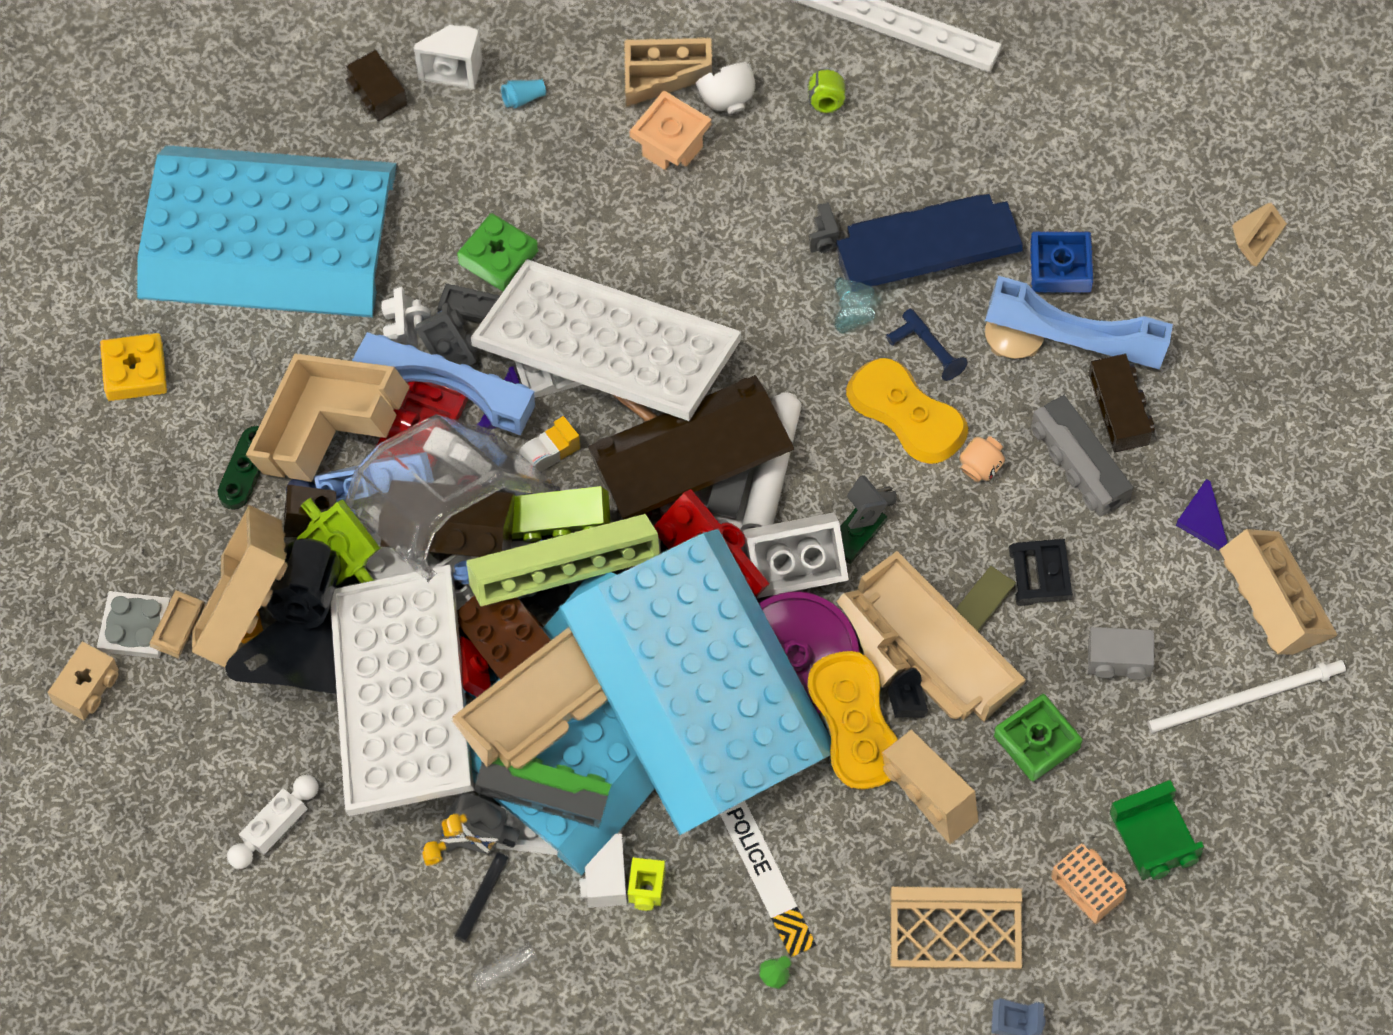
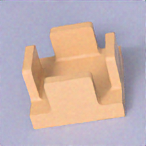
(670, 131)

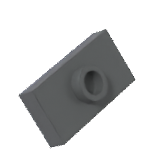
(470, 303)

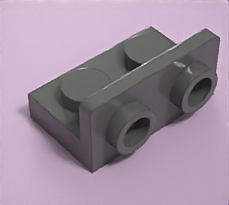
(445, 336)

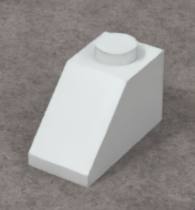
(605, 876)

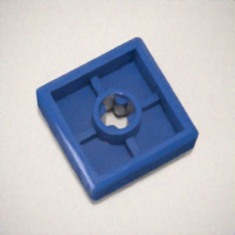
(1076, 253)

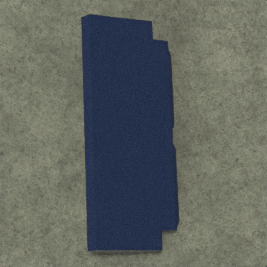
(928, 240)

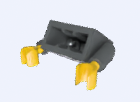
(471, 825)

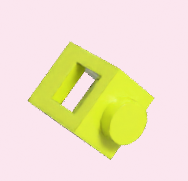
(646, 873)

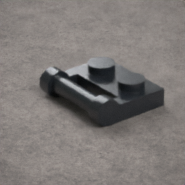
(1051, 571)

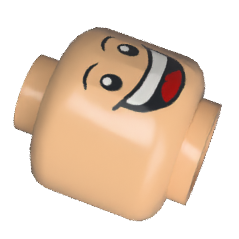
(982, 459)

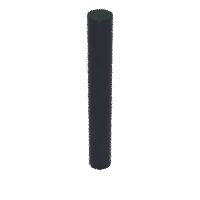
(481, 897)

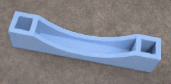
(1020, 308)
(503, 402)

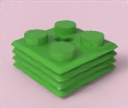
(497, 235)
(1038, 718)

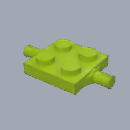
(344, 535)

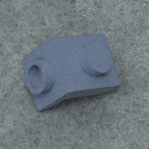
(1017, 1018)

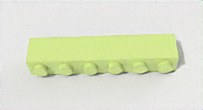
(562, 560)

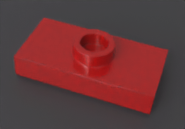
(474, 669)

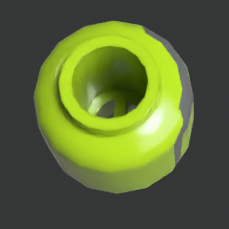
(826, 91)

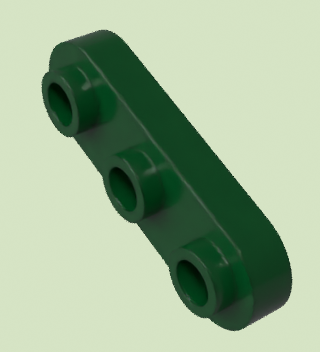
(237, 477)

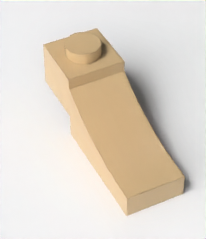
(874, 636)

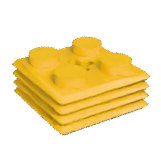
(149, 372)

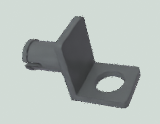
(869, 502)

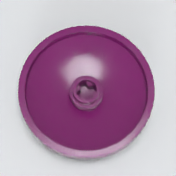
(808, 630)

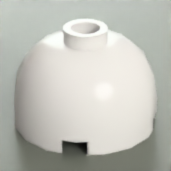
(728, 88)

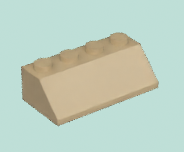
(1277, 591)

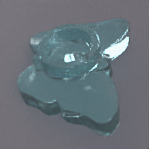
(850, 315)

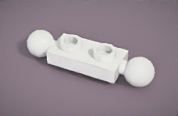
(272, 821)

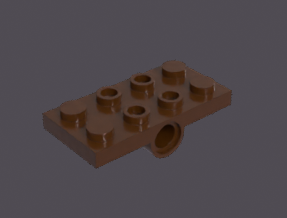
(502, 632)

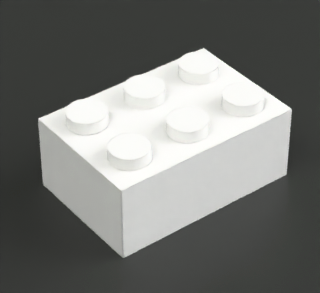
(798, 553)

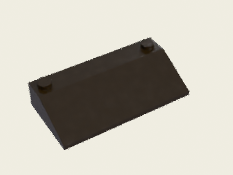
(672, 455)

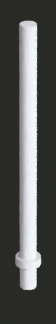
(1321, 672)

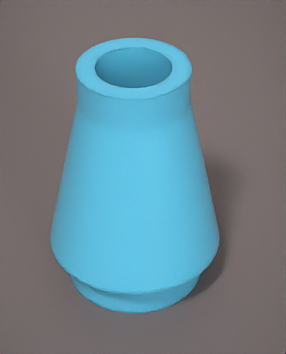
(520, 92)

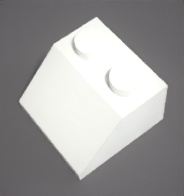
(450, 57)

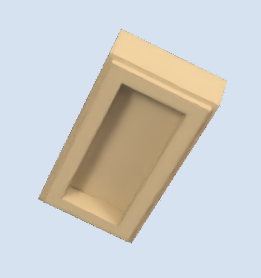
(177, 624)

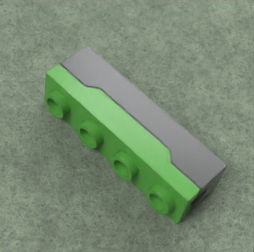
(546, 789)

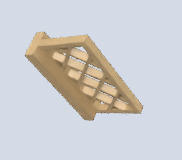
(956, 899)

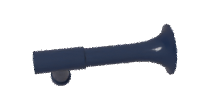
(951, 365)

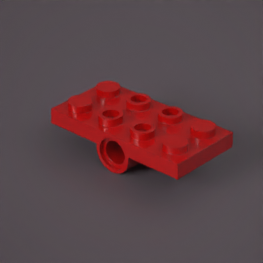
(423, 402)
(690, 518)

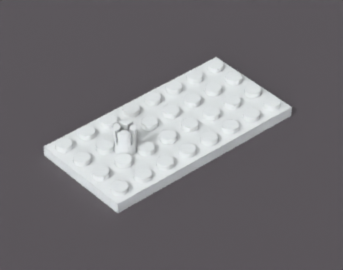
(607, 339)
(399, 691)

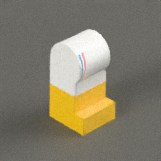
(551, 445)

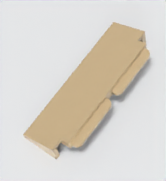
(953, 658)
(532, 704)

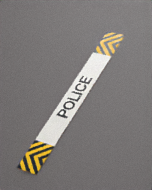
(768, 879)

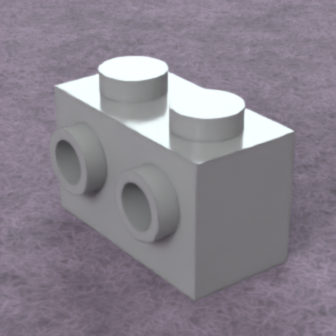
(1120, 652)

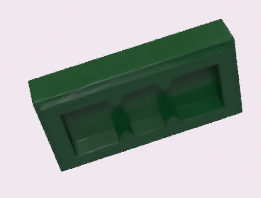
(856, 539)

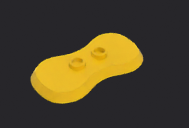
(923, 425)
(847, 694)

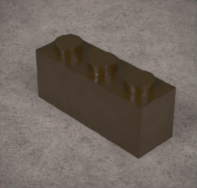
(1121, 402)

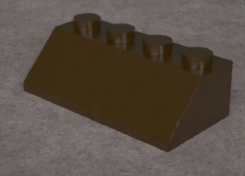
(477, 529)

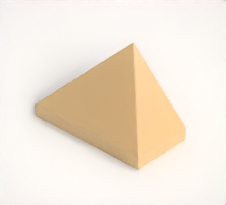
(1258, 232)

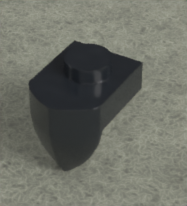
(907, 695)

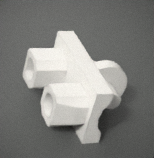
(406, 314)

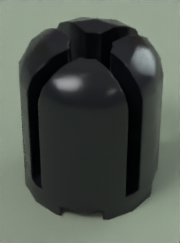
(307, 584)

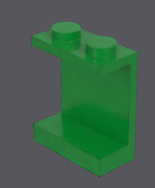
(1155, 831)

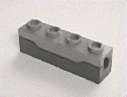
(1081, 456)

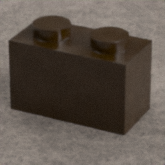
(376, 86)

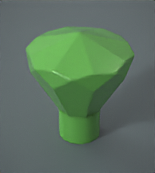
(775, 971)

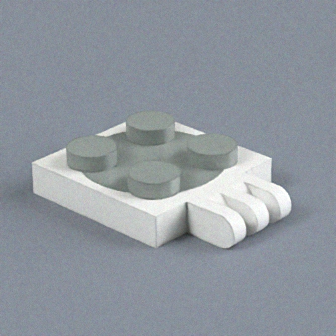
(131, 623)

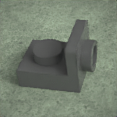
(826, 230)

